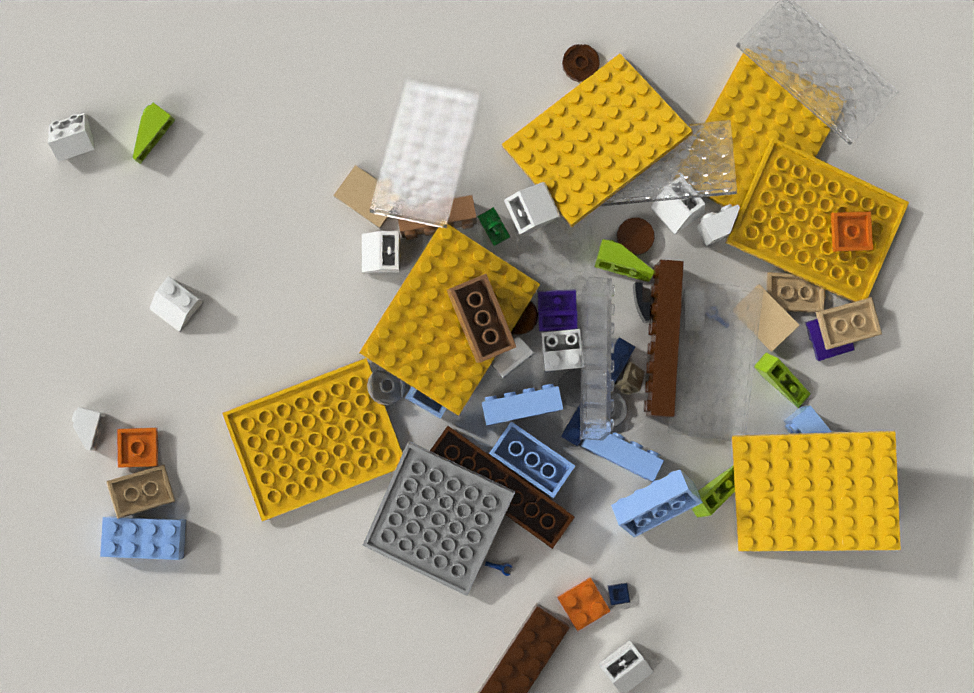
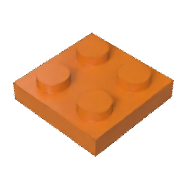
(851, 231)
(137, 447)
(583, 604)

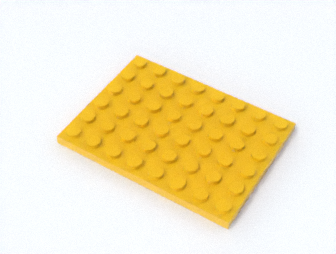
(758, 113)
(597, 139)
(790, 221)
(420, 331)
(313, 440)
(816, 491)

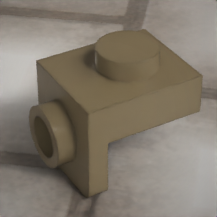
(631, 380)

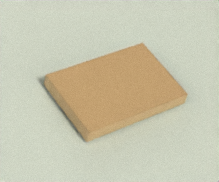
(358, 192)
(795, 293)
(774, 322)
(848, 323)
(140, 491)

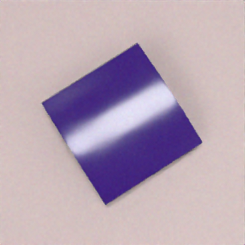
(557, 310)
(818, 344)

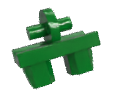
(493, 226)

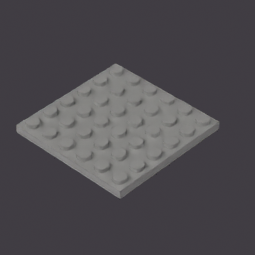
(438, 518)

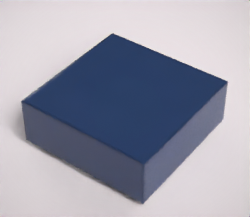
(618, 593)

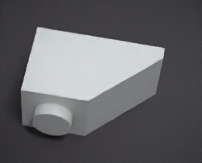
(88, 426)

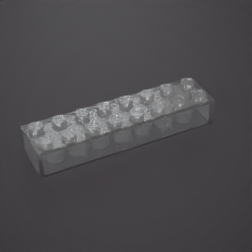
(596, 359)

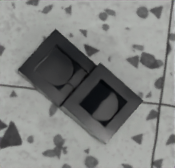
(643, 308)

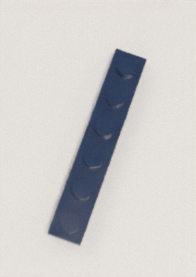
(621, 354)

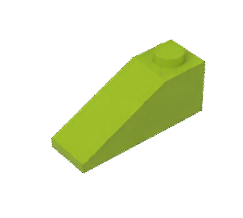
(151, 129)
(620, 260)
(782, 379)
(715, 493)

